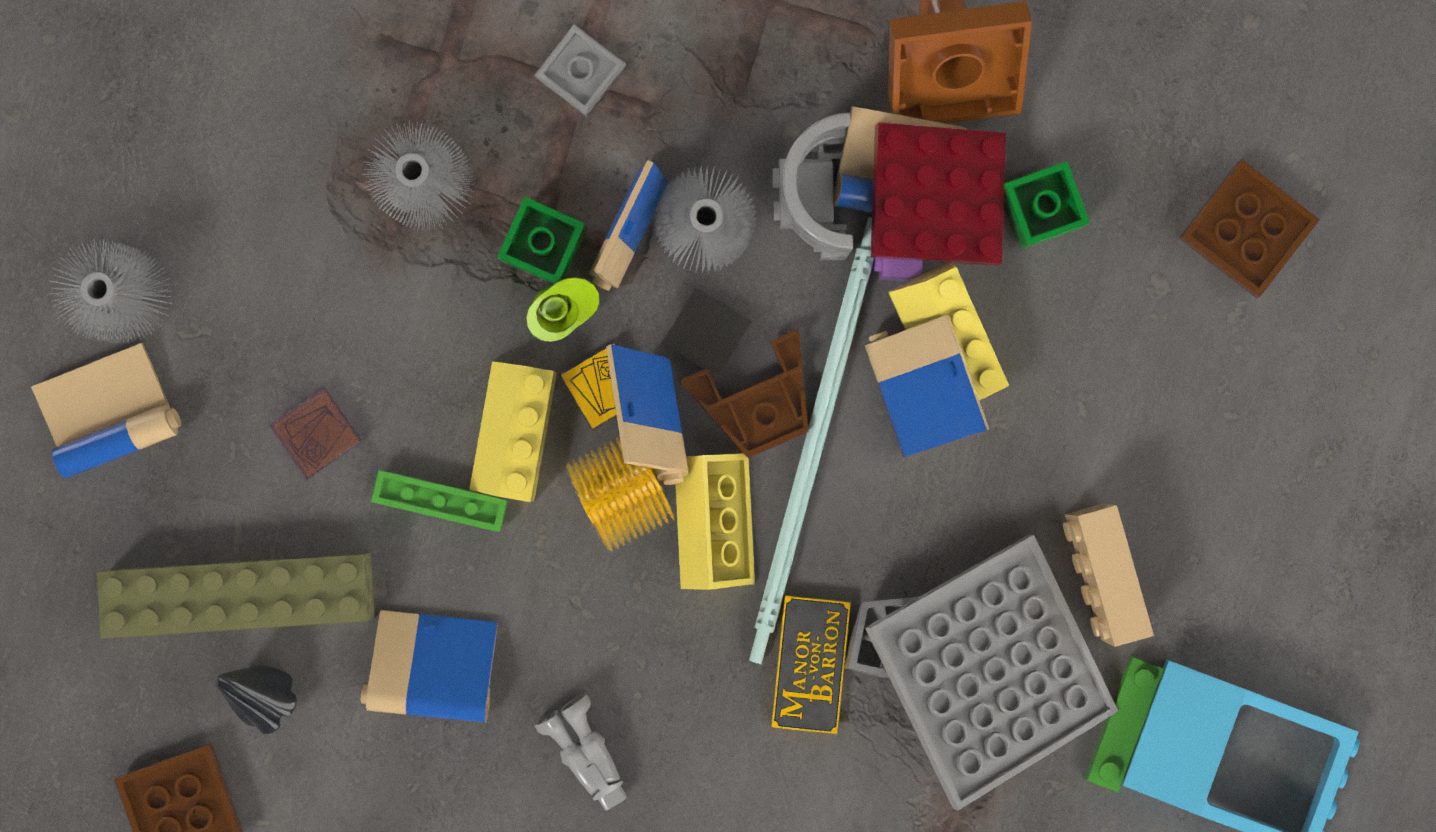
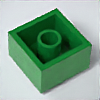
(1044, 205)
(542, 241)

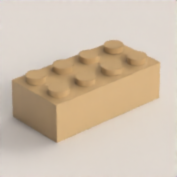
(1107, 574)

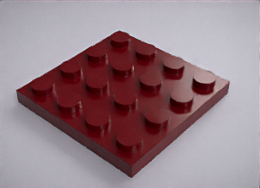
(938, 194)

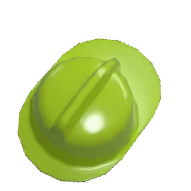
(562, 308)

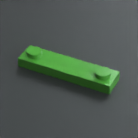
(439, 501)
(1124, 727)

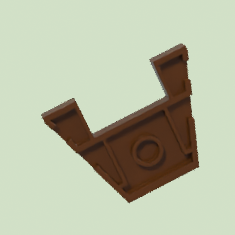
(762, 413)

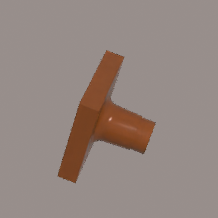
(959, 61)

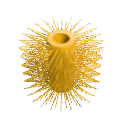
(618, 494)

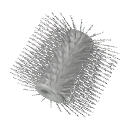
(419, 176)
(698, 205)
(111, 292)

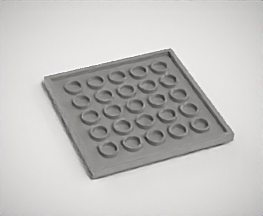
(992, 671)

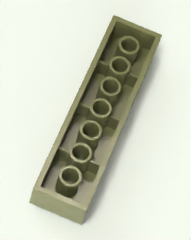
(235, 595)

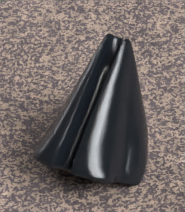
(259, 696)

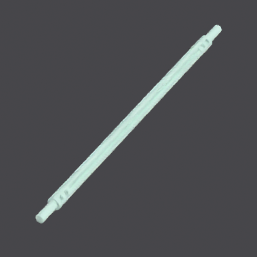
(813, 446)

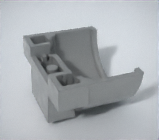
(808, 188)

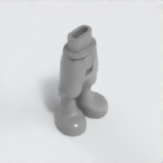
(590, 759)

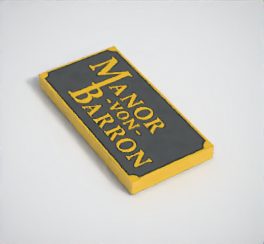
(810, 664)

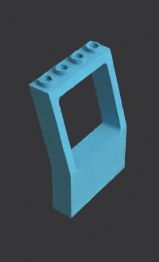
(1188, 737)

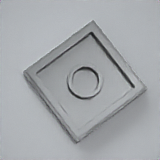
(580, 70)

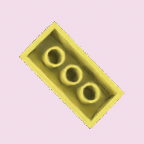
(941, 294)
(513, 431)
(715, 523)

